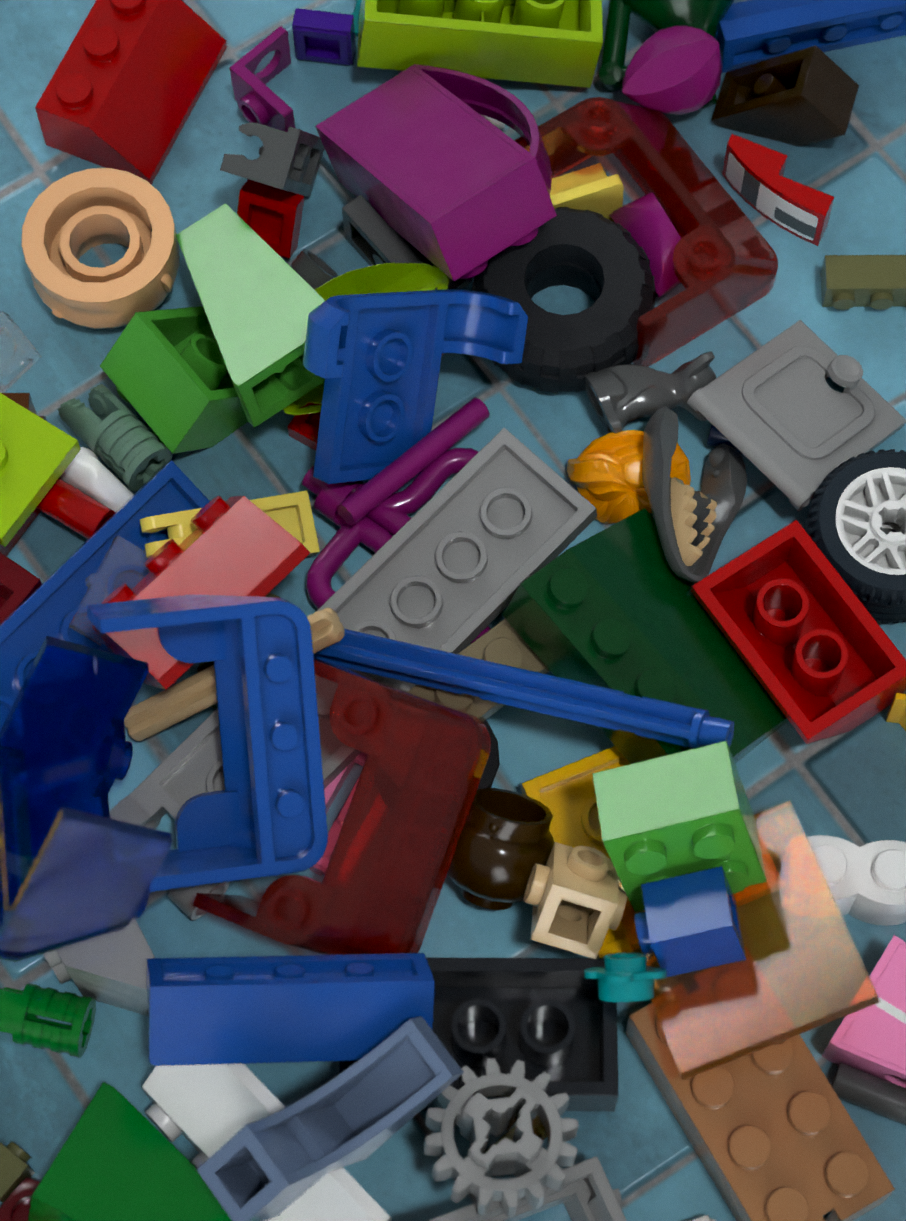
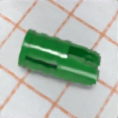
(20, 1013)

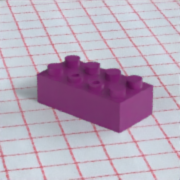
(441, 167)

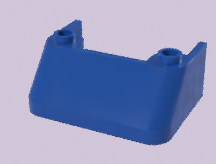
(269, 734)

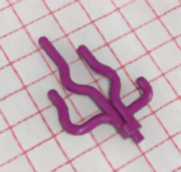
(377, 525)

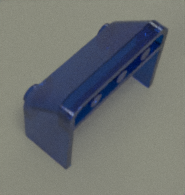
(62, 858)

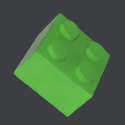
(678, 820)

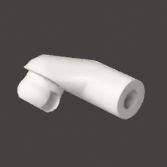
(96, 480)

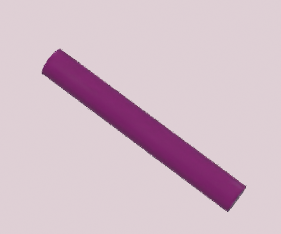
(413, 461)

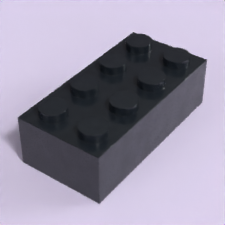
(531, 1014)

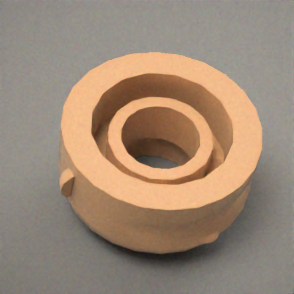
(95, 210)

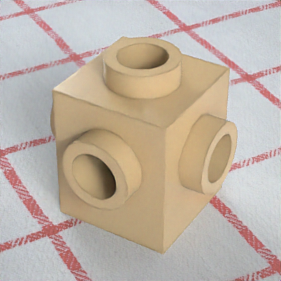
(574, 899)

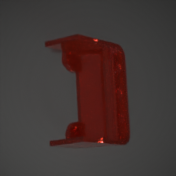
(720, 251)
(396, 831)

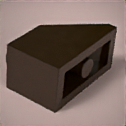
(788, 98)

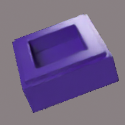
(324, 36)

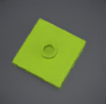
(30, 463)

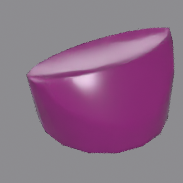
(674, 71)
(656, 235)

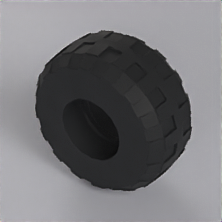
(586, 254)

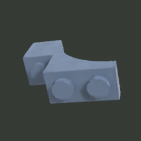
(330, 1128)

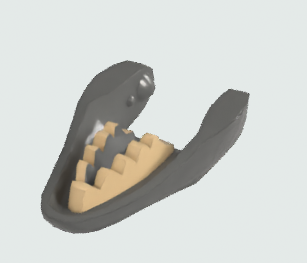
(689, 520)

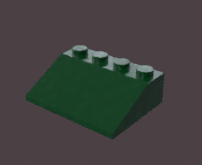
(631, 625)

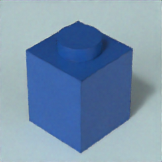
(690, 922)

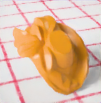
(611, 474)

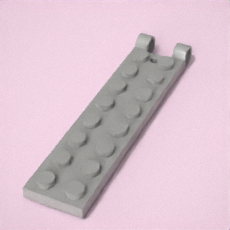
(423, 587)

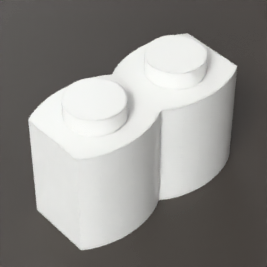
(865, 879)

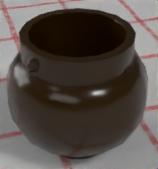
(500, 847)

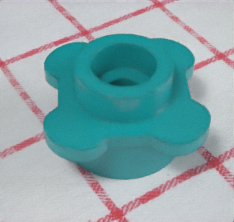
(625, 978)

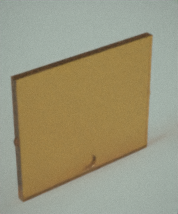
(796, 965)

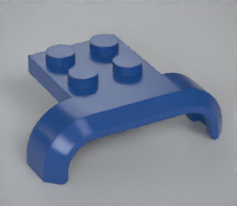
(385, 366)

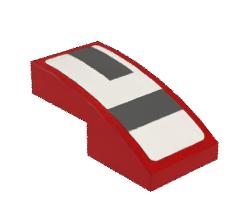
(758, 178)

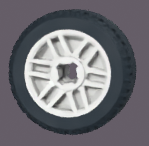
(862, 529)

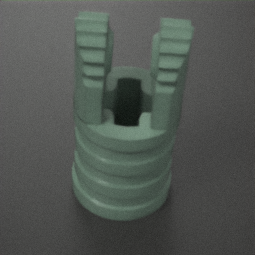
(116, 436)

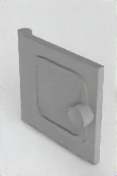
(790, 418)

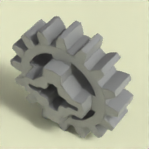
(519, 1157)

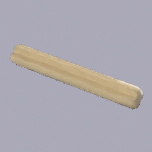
(200, 689)

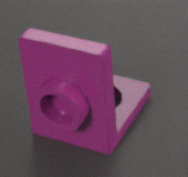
(250, 91)

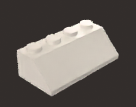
(215, 1103)

